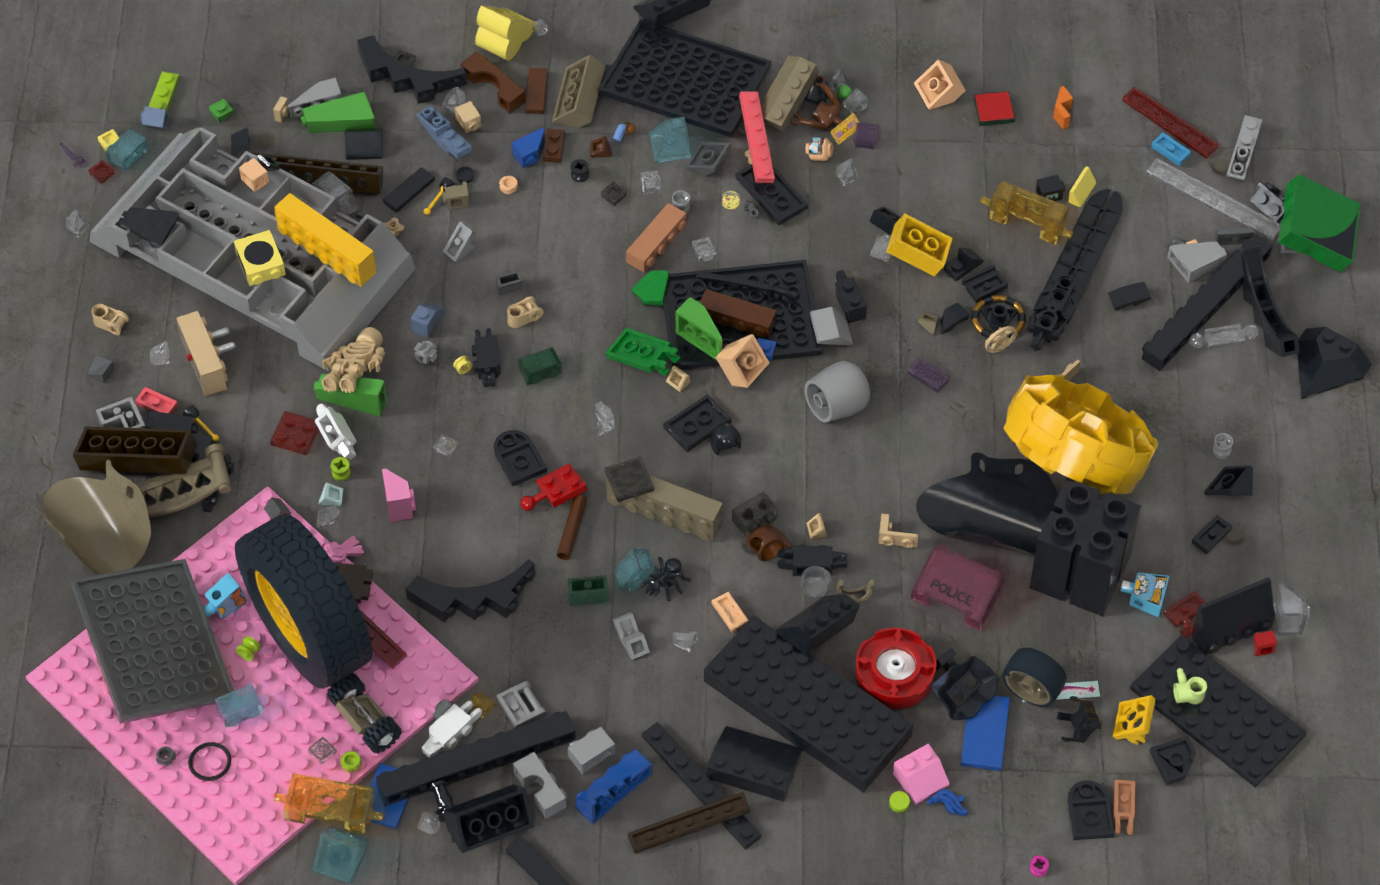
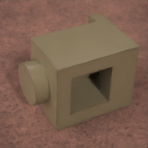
(456, 196)

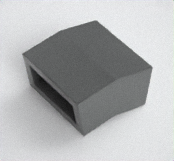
(509, 282)

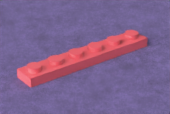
(756, 137)

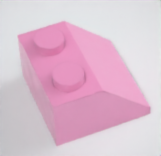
(398, 496)
(921, 774)

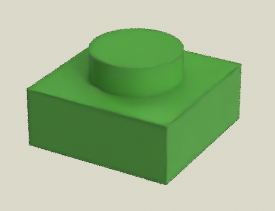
(221, 110)

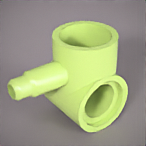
(1183, 690)

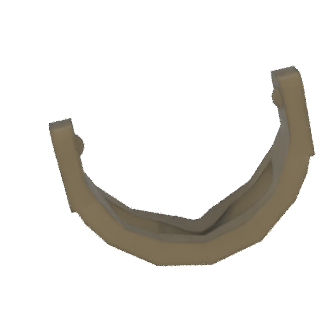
(868, 589)

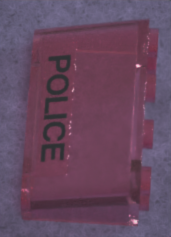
(959, 584)

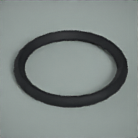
(190, 762)

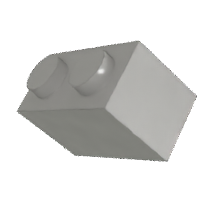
(591, 750)

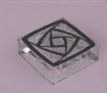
(322, 750)

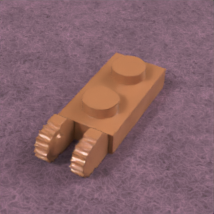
(1124, 804)

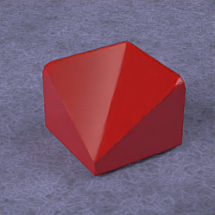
(1264, 643)

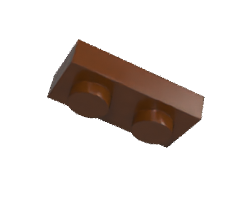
(553, 145)

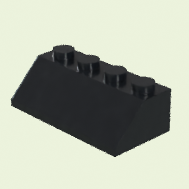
(662, 12)
(819, 622)
(489, 817)

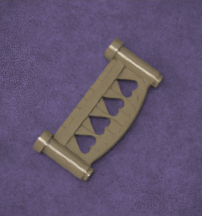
(212, 467)

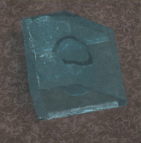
(339, 854)

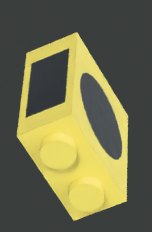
(259, 258)

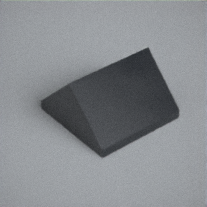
(363, 143)

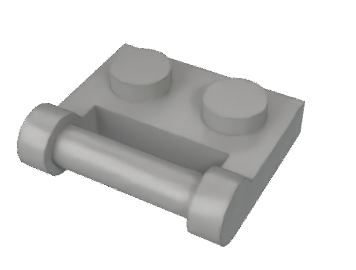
(516, 708)

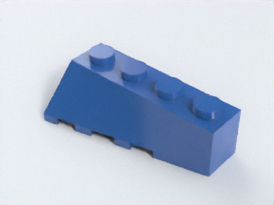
(613, 786)

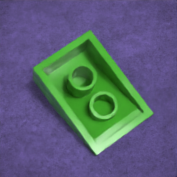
(697, 327)

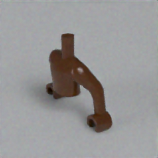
(825, 113)

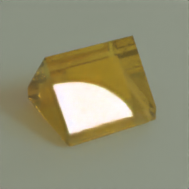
(483, 702)

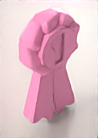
(348, 548)

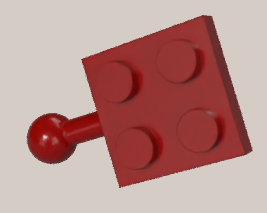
(556, 487)

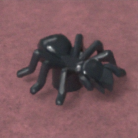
(665, 577)

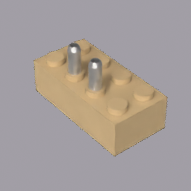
(203, 353)

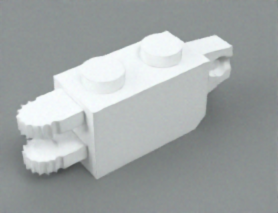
(335, 431)
(450, 729)

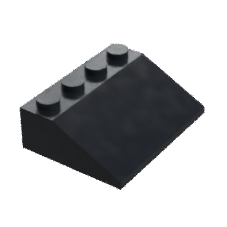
(1234, 616)
(753, 763)

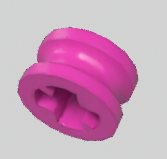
(1039, 872)

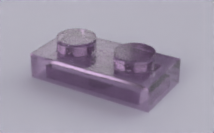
(928, 374)

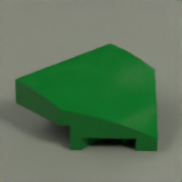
(652, 288)

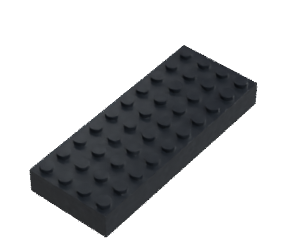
(808, 703)

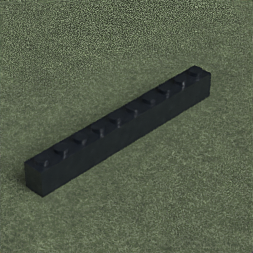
(1200, 307)
(476, 757)

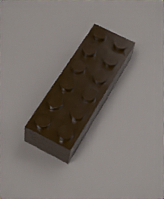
(135, 449)

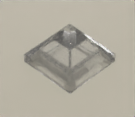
(445, 445)
(428, 823)

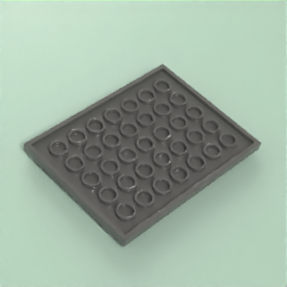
(152, 640)

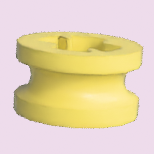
(462, 365)

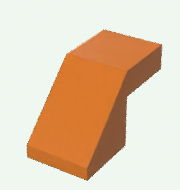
(1062, 105)

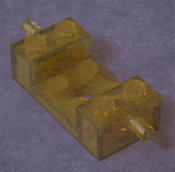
(1013, 200)
(350, 806)

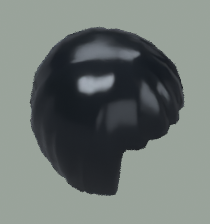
(724, 437)

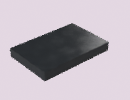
(696, 423)

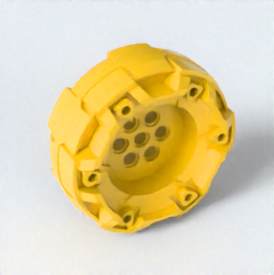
(1079, 433)

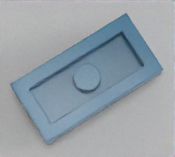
(1171, 149)

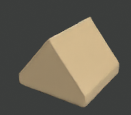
(678, 378)
(816, 527)

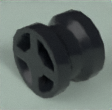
(577, 174)

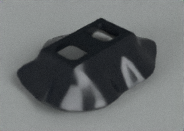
(972, 698)

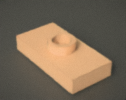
(730, 612)

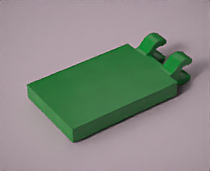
(642, 351)

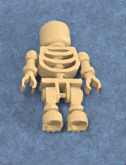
(357, 356)

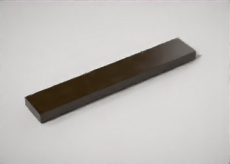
(688, 822)

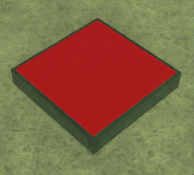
(994, 108)

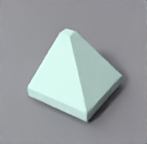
(331, 495)

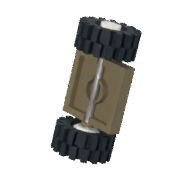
(363, 713)

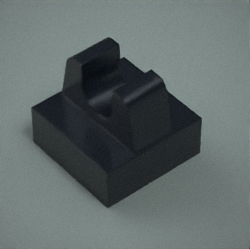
(946, 660)

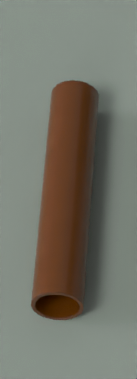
(571, 527)

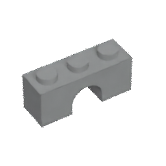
(532, 771)

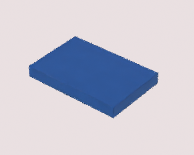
(392, 812)

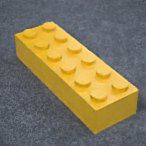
(325, 240)

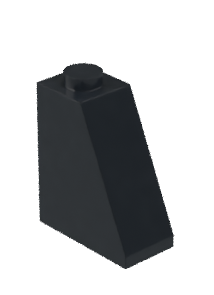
(149, 223)

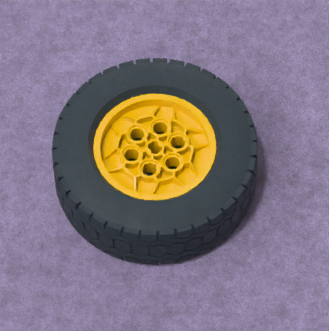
(303, 600)

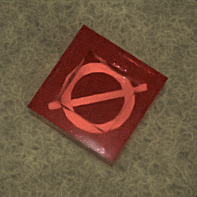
(101, 171)

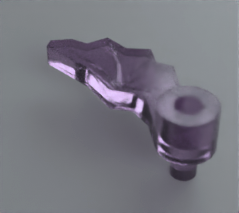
(79, 160)

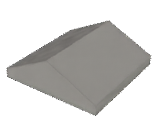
(831, 327)

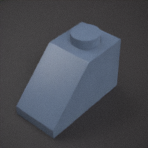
(426, 318)

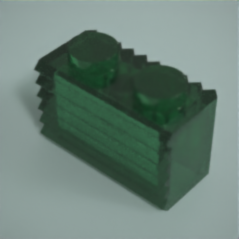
(540, 366)
(588, 590)

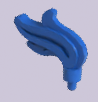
(951, 801)

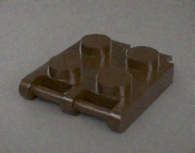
(357, 578)

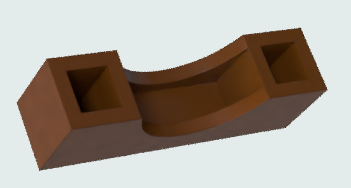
(479, 69)

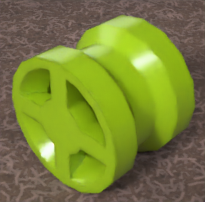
(344, 472)
(248, 648)

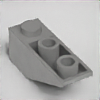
(317, 94)

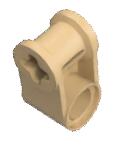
(523, 312)
(109, 318)

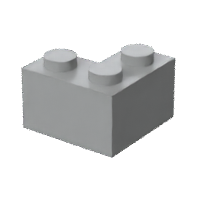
(120, 414)

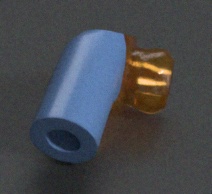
(623, 129)

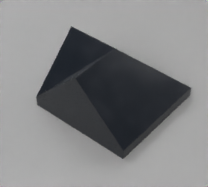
(1232, 482)

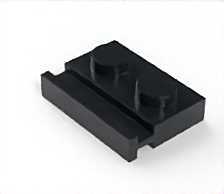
(985, 283)

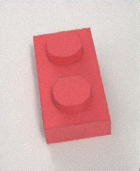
(155, 401)

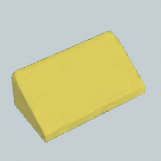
(1082, 187)

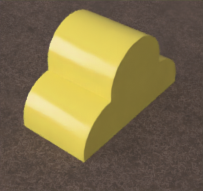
(502, 31)

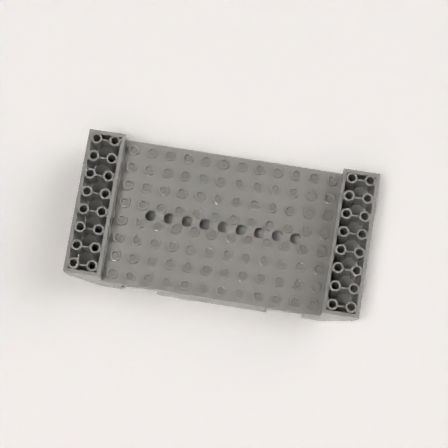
(311, 309)

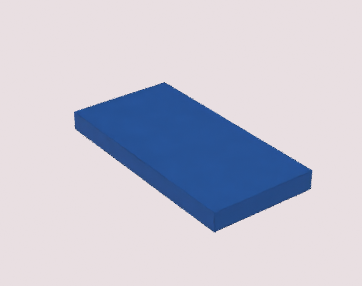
(986, 735)

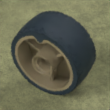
(1034, 677)

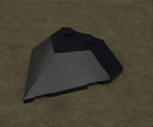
(1328, 361)

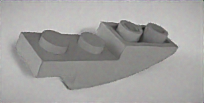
(1244, 148)

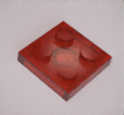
(294, 433)

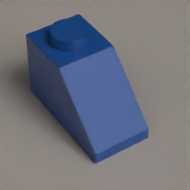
(529, 148)

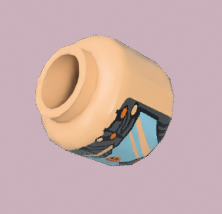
(819, 149)

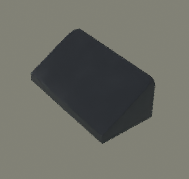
(240, 142)
(884, 219)

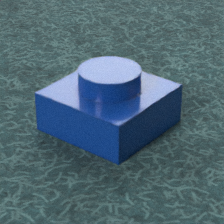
(768, 347)

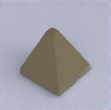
(929, 322)

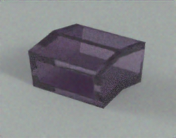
(866, 135)

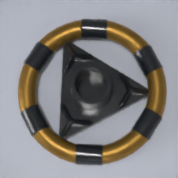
(998, 315)

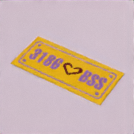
(845, 129)

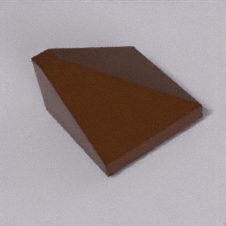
(600, 148)

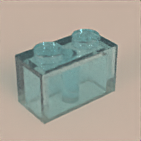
(127, 150)
(634, 569)
(239, 706)

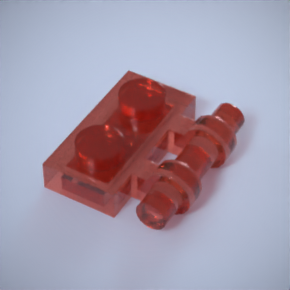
(1183, 611)

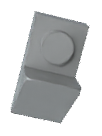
(460, 242)

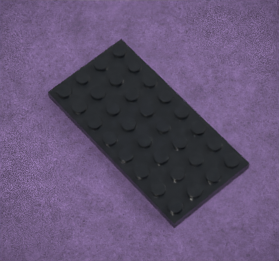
(1230, 720)

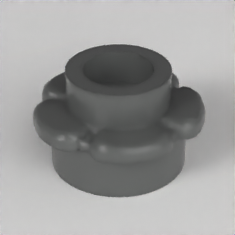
(165, 751)

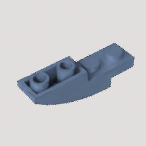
(442, 133)

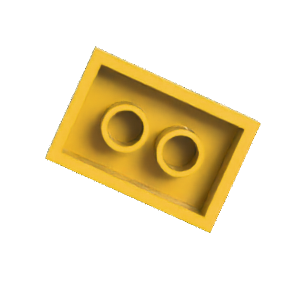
(919, 244)

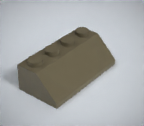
(788, 92)
(579, 93)

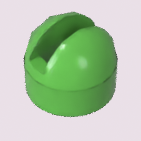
(844, 91)

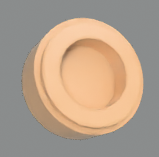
(508, 184)

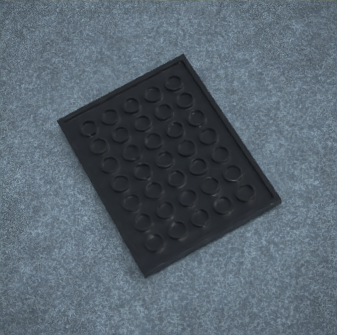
(684, 77)
(793, 323)

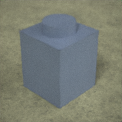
(155, 118)

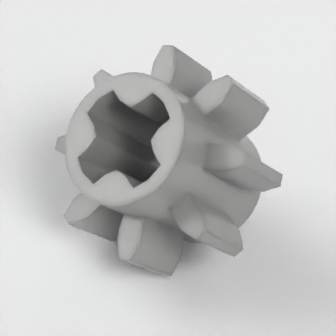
(425, 352)

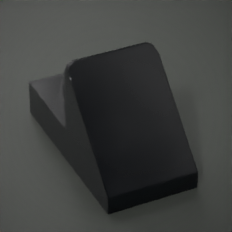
(963, 263)

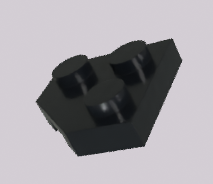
(1173, 759)

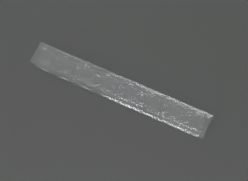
(1214, 199)

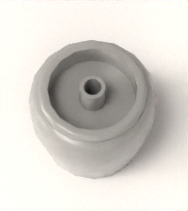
(837, 391)

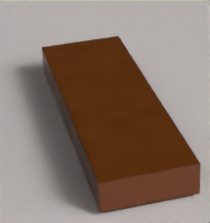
(536, 90)

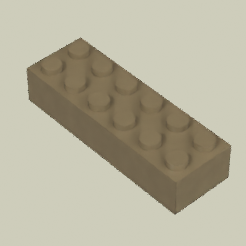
(675, 508)

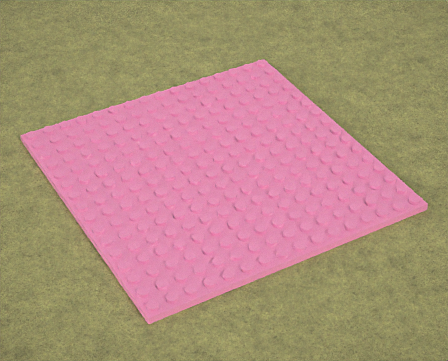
(236, 815)

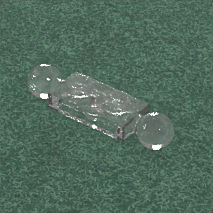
(1223, 336)

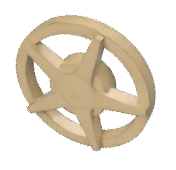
(1000, 339)

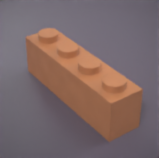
(656, 237)

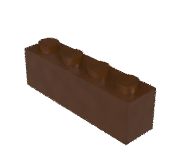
(739, 313)

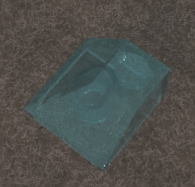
(670, 140)

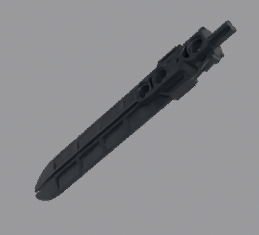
(1064, 291)

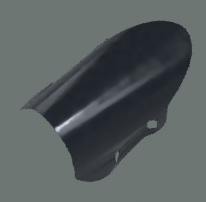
(991, 505)

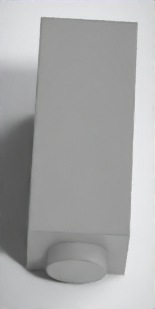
(1196, 259)

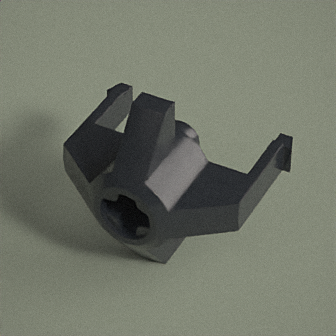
(1084, 720)

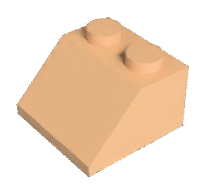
(939, 85)
(742, 361)

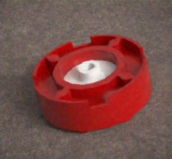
(896, 667)

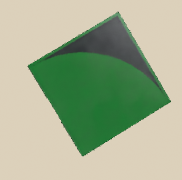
(1319, 223)

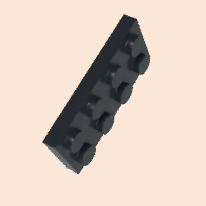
(776, 198)

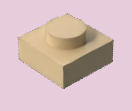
(281, 109)

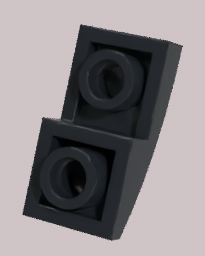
(1129, 294)

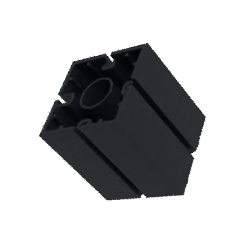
(1084, 546)

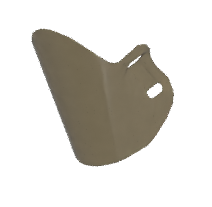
(99, 520)

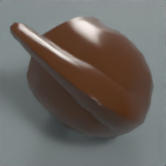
(767, 542)

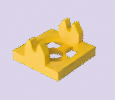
(1144, 709)

